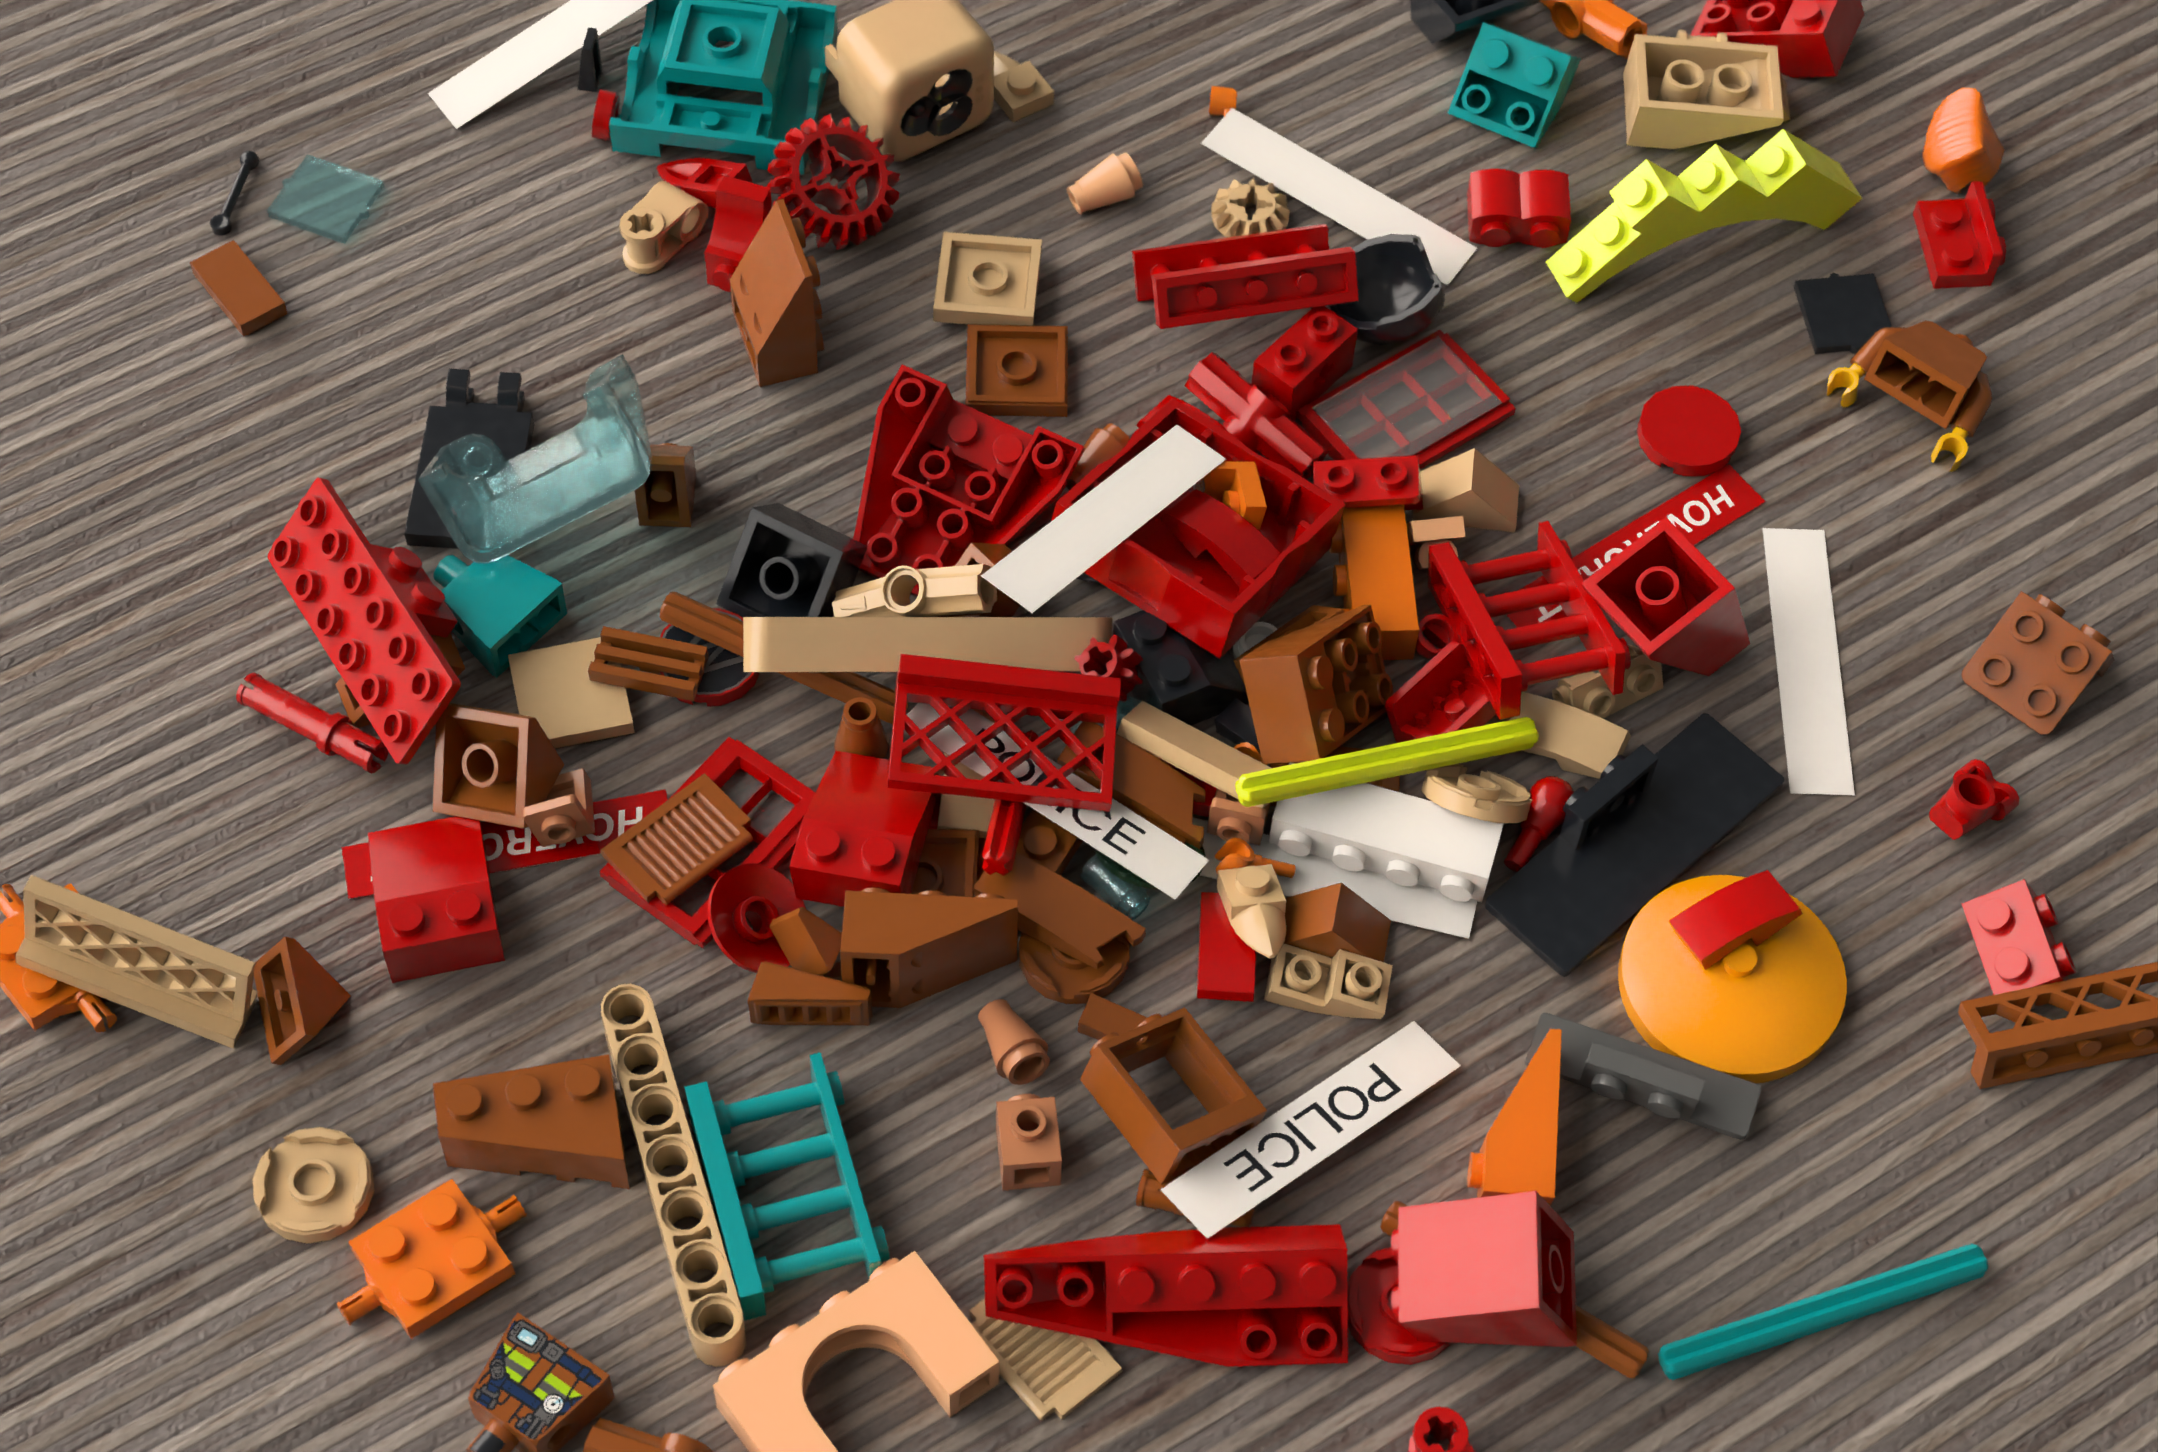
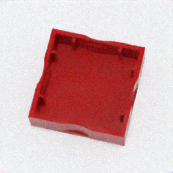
(1197, 593)

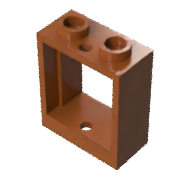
(1202, 1067)

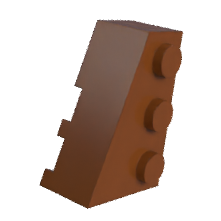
(537, 1121)

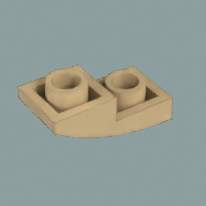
(1573, 736)
(1330, 986)

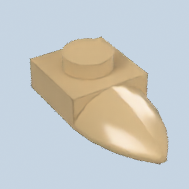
(1019, 88)
(1255, 906)

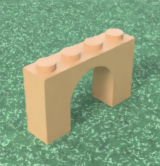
(895, 1311)

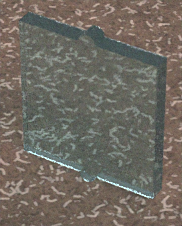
(325, 198)

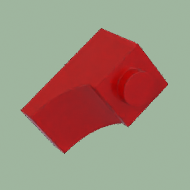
(737, 219)

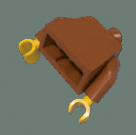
(1929, 373)

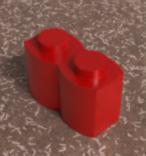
(1518, 207)

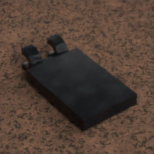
(460, 417)

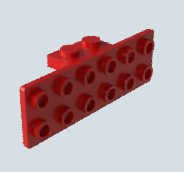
(371, 617)

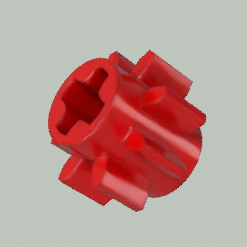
(1113, 661)

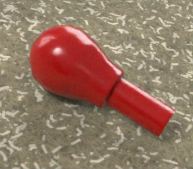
(1544, 816)

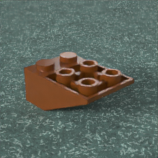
(777, 301)
(1316, 686)
(923, 941)

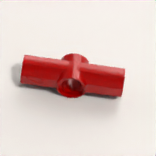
(1254, 416)

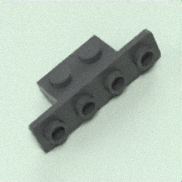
(1651, 1078)

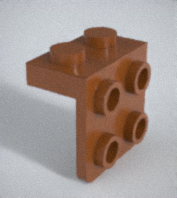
(2037, 662)

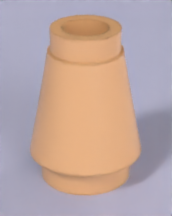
(1106, 184)

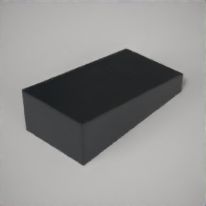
(590, 62)
(1237, 724)

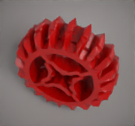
(822, 145)

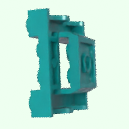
(773, 52)

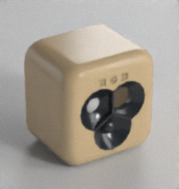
(914, 73)

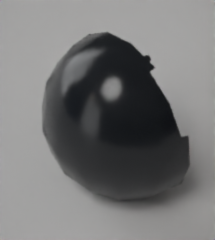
(1395, 290)

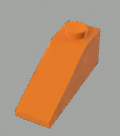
(1523, 1139)

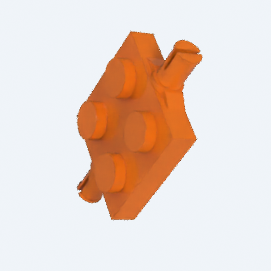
(35, 994)
(431, 1258)

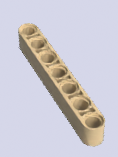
(878, 642)
(678, 1195)

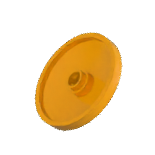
(1747, 1014)

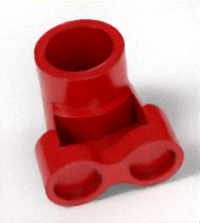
(1972, 800)

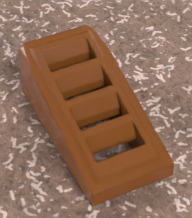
(803, 998)

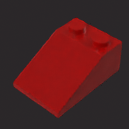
(860, 831)
(434, 898)

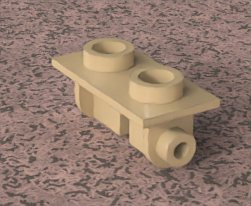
(1592, 694)

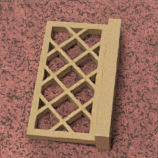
(136, 962)

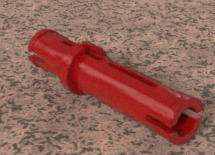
(329, 731)

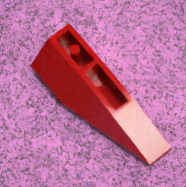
(1213, 1300)

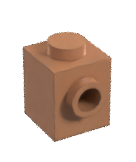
(1028, 1142)

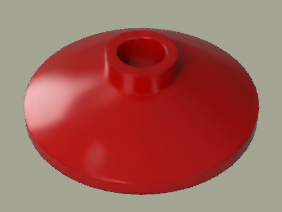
(759, 895)

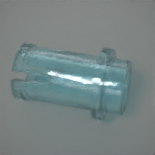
(1121, 895)

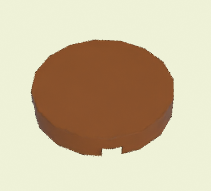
(1068, 979)

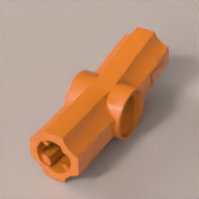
(1597, 20)

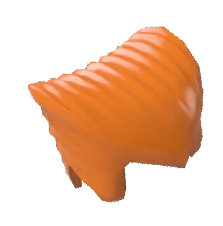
(1962, 141)

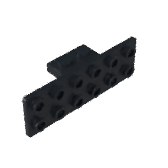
(1632, 840)

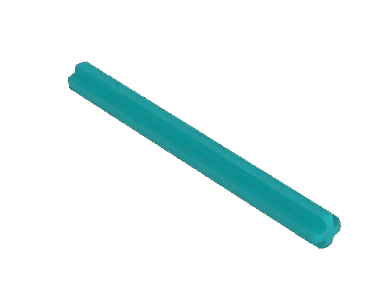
(1822, 1311)

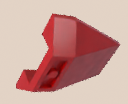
(950, 478)

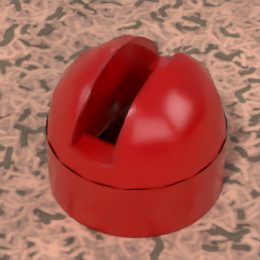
(1439, 631)

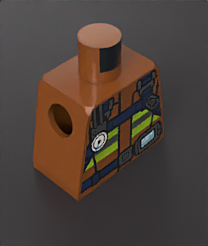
(535, 1392)

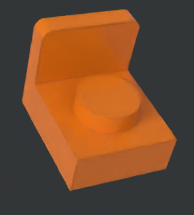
(1238, 488)

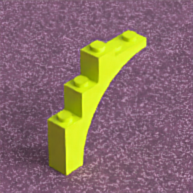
(1717, 190)

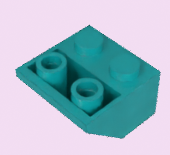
(1513, 84)

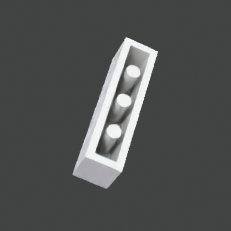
(1390, 835)

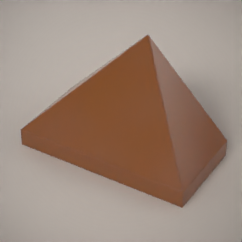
(294, 997)

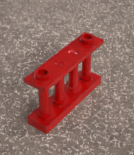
(1244, 276)
(1490, 645)

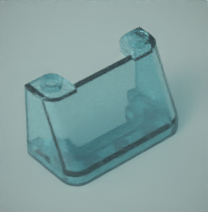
(505, 504)

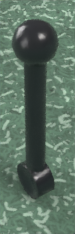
(221, 223)

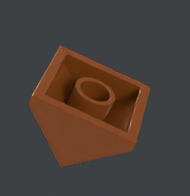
(491, 764)

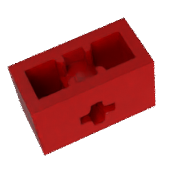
(1306, 359)

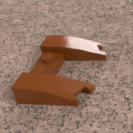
(1057, 908)

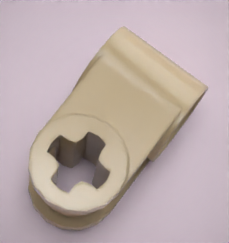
(660, 227)

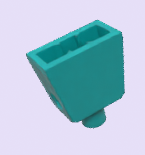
(499, 606)

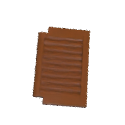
(680, 841)

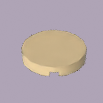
(1480, 797)
(313, 1185)

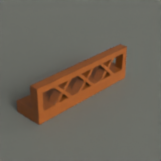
(2080, 1040)

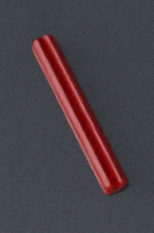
(1004, 832)

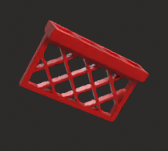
(1001, 691)

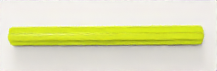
(1385, 761)

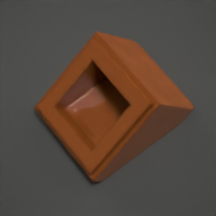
(807, 941)

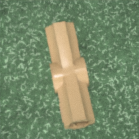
(941, 593)

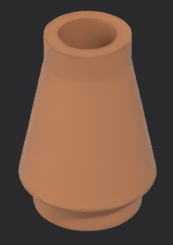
(1014, 1045)

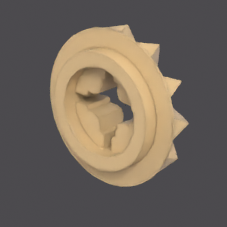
(1230, 214)

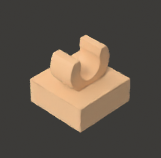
(1433, 532)

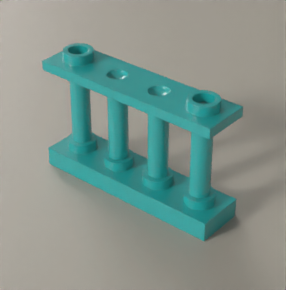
(742, 1222)

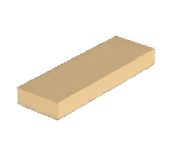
(1187, 748)

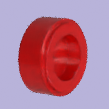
(606, 107)

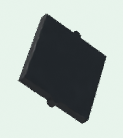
(1841, 311)

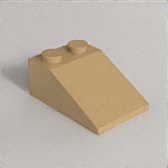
(1698, 91)

